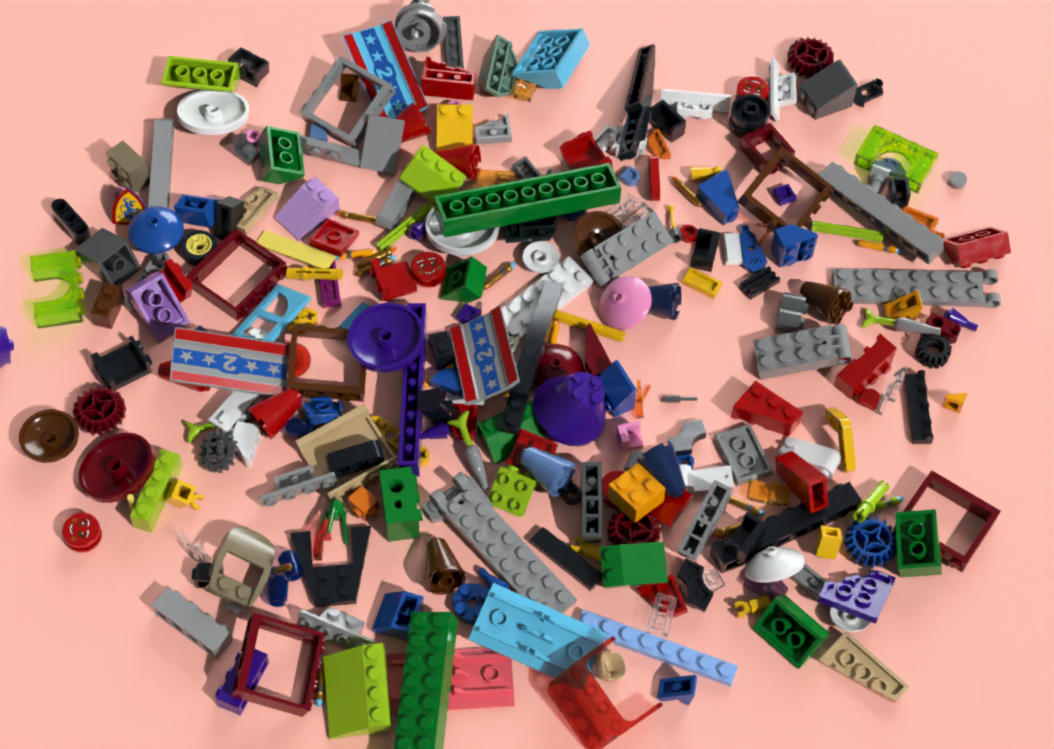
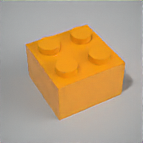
(636, 492)

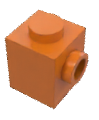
(363, 504)

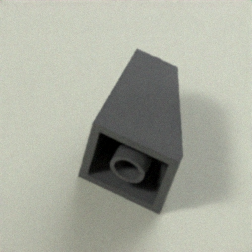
(828, 90)
(108, 257)

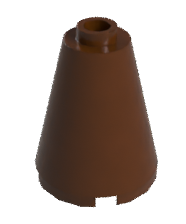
(442, 568)

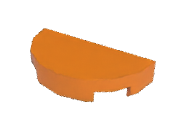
(657, 145)

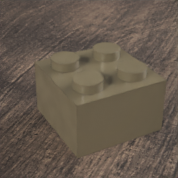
(127, 167)

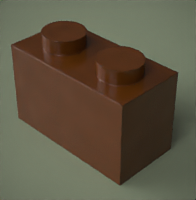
(107, 305)

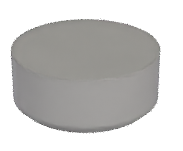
(957, 180)

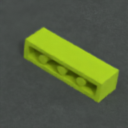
(150, 502)

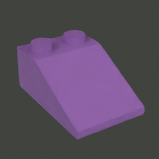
(157, 305)

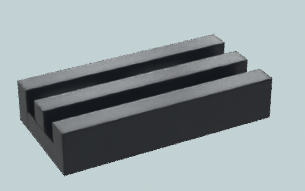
(769, 274)

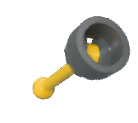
(674, 232)

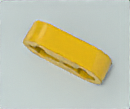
(301, 318)

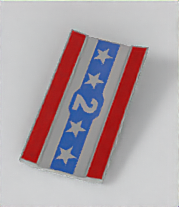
(484, 356)
(229, 362)

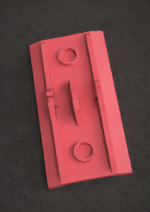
(477, 681)

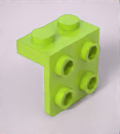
(512, 490)

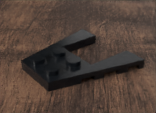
(334, 583)

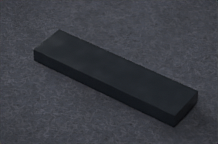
(566, 558)

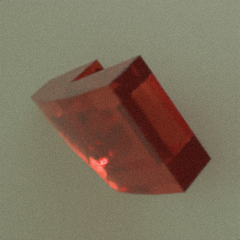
(321, 536)

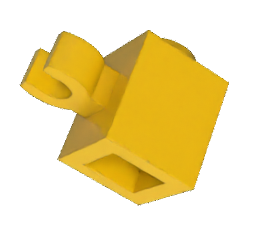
(181, 495)
(828, 542)

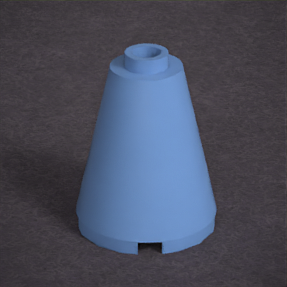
(548, 469)

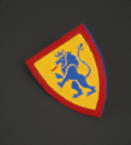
(126, 207)

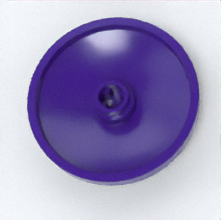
(386, 337)

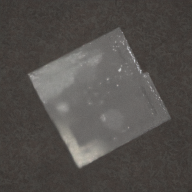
(629, 210)
(891, 390)

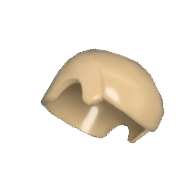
(610, 666)

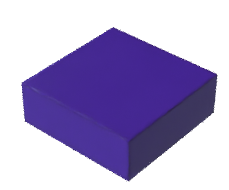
(784, 194)
(468, 313)

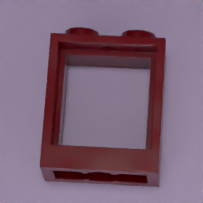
(759, 136)

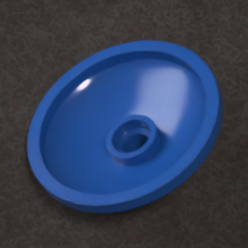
(158, 236)

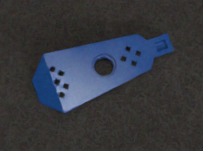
(752, 260)

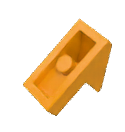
(905, 306)

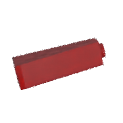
(803, 480)

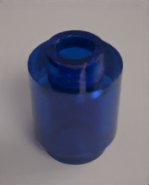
(299, 427)
(291, 557)
(277, 591)

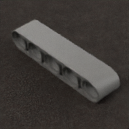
(395, 206)

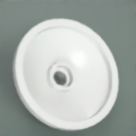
(774, 564)

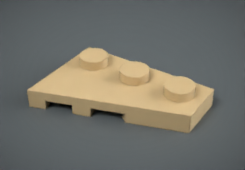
(255, 207)

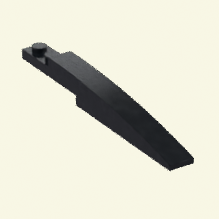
(638, 103)
(531, 357)

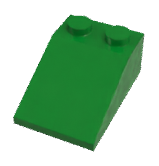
(918, 543)
(633, 564)

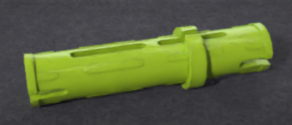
(868, 505)

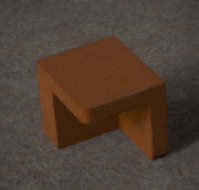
(349, 87)

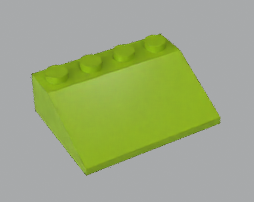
(358, 692)

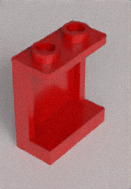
(583, 152)

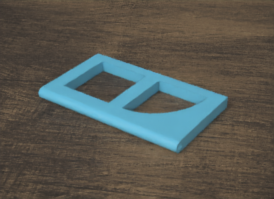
(296, 303)

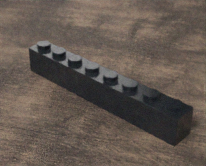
(793, 524)

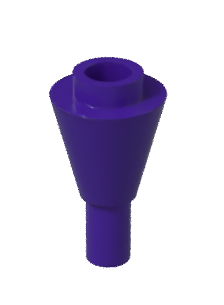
(417, 231)
(958, 318)
(437, 431)

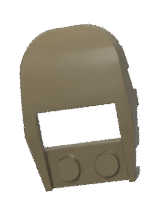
(249, 547)

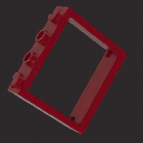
(218, 255)
(965, 500)
(286, 629)

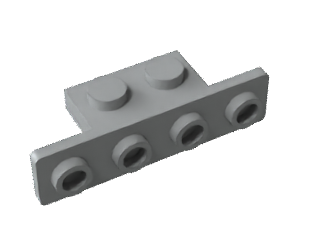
(331, 151)
(296, 483)
(337, 626)

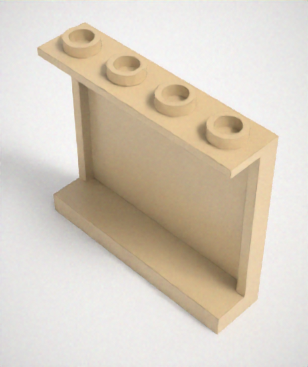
(341, 433)

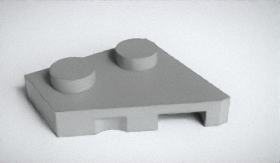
(494, 131)

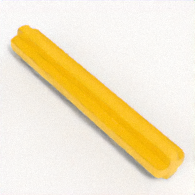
(581, 323)

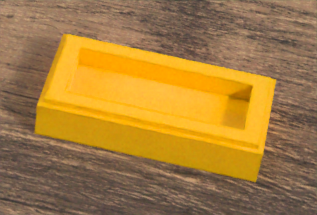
(701, 283)

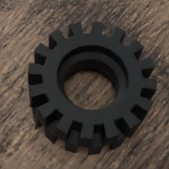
(933, 359)

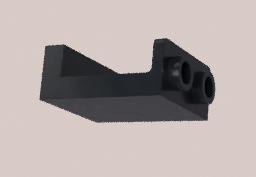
(122, 365)

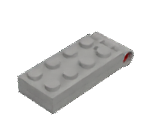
(626, 249)
(802, 351)

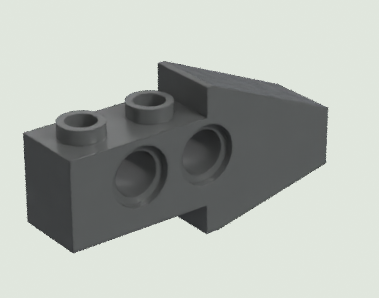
(591, 502)

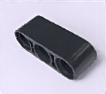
(70, 221)
(355, 458)

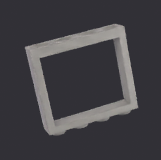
(375, 108)

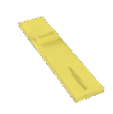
(296, 250)

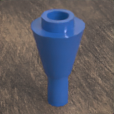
(490, 579)

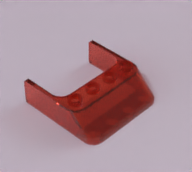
(587, 705)

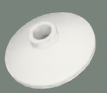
(541, 251)
(847, 621)

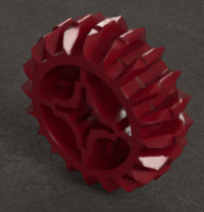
(811, 52)
(89, 417)
(621, 523)

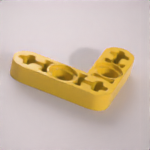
(842, 425)

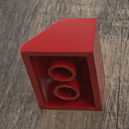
(977, 246)

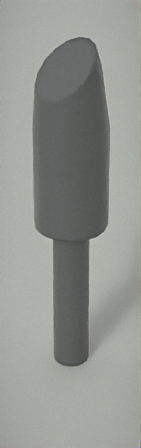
(676, 399)

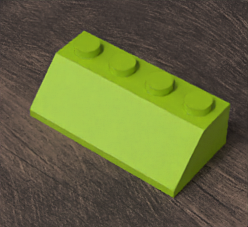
(201, 74)

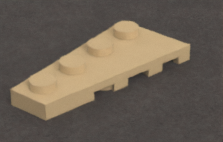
(860, 665)

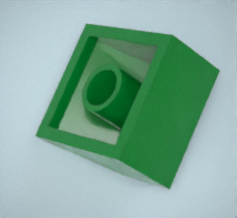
(464, 281)

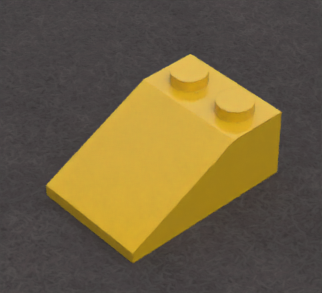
(454, 126)

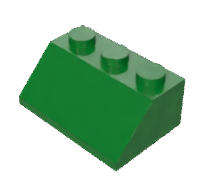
(280, 155)
(500, 444)
(791, 630)

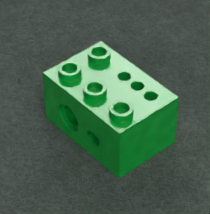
(400, 503)

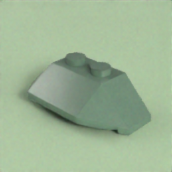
(497, 68)

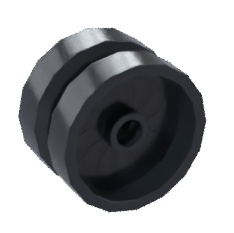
(748, 114)

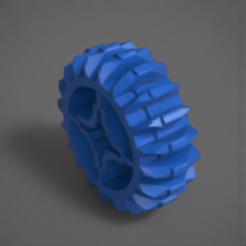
(875, 552)

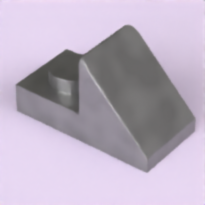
(242, 149)

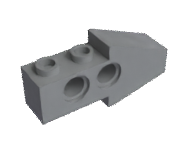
(705, 520)

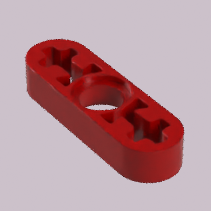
(654, 178)

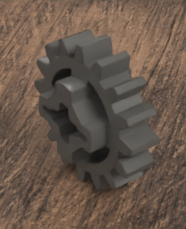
(218, 451)

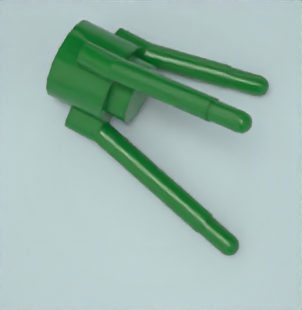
(334, 513)

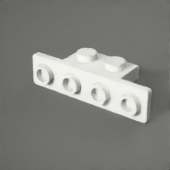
(782, 89)
(696, 103)

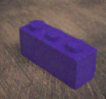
(223, 694)

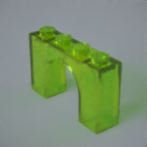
(883, 141)
(69, 307)

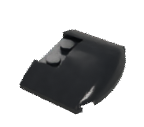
(531, 231)

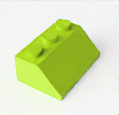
(431, 175)

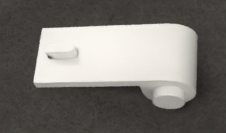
(233, 409)
(821, 457)
(702, 479)

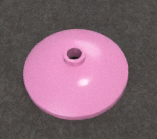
(632, 306)

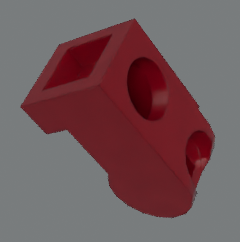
(948, 328)

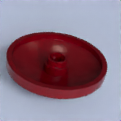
(116, 467)

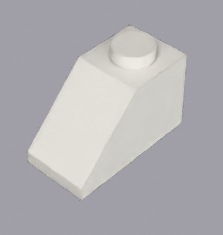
(248, 439)

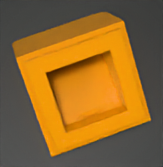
(954, 401)

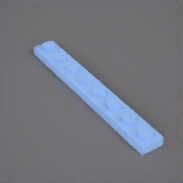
(663, 649)

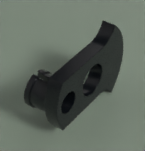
(873, 87)

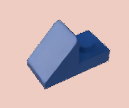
(677, 688)

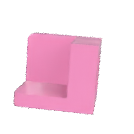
(629, 436)

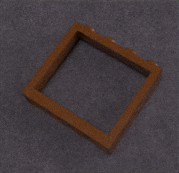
(762, 212)
(311, 390)

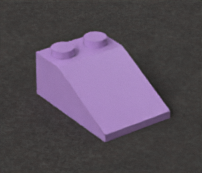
(308, 209)

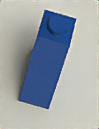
(719, 197)

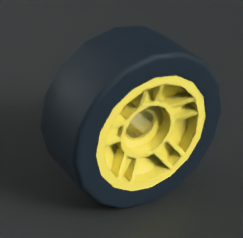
(197, 240)

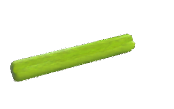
(403, 227)
(847, 231)

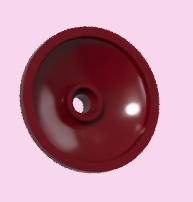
(566, 357)

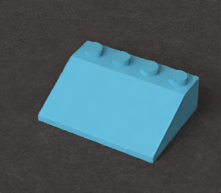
(552, 57)

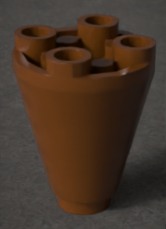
(828, 300)

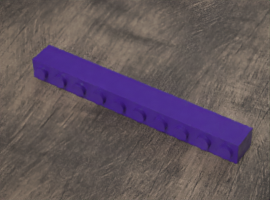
(411, 418)

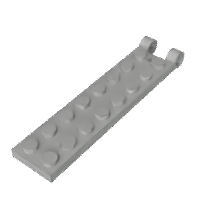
(934, 287)
(502, 546)

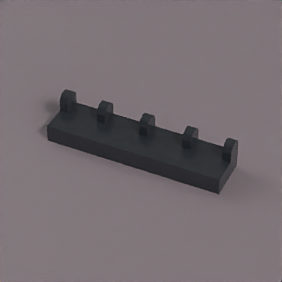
(918, 408)

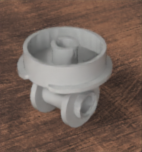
(420, 26)

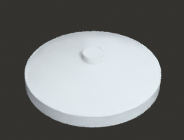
(213, 112)
(461, 244)

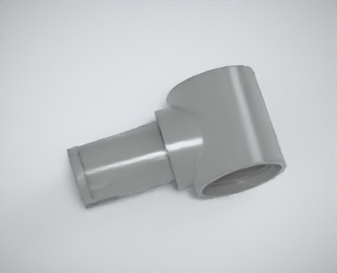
(878, 177)

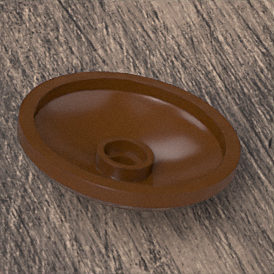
(594, 225)
(47, 427)

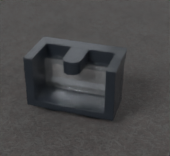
(251, 67)

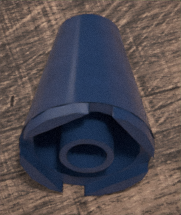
(666, 300)
(665, 468)

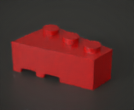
(447, 82)
(866, 369)
(767, 409)

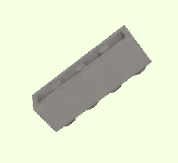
(192, 623)

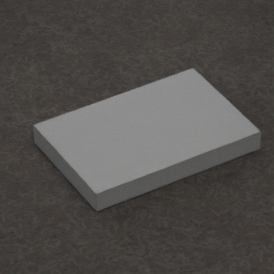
(382, 144)
(744, 454)

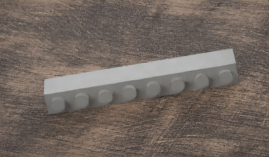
(882, 213)

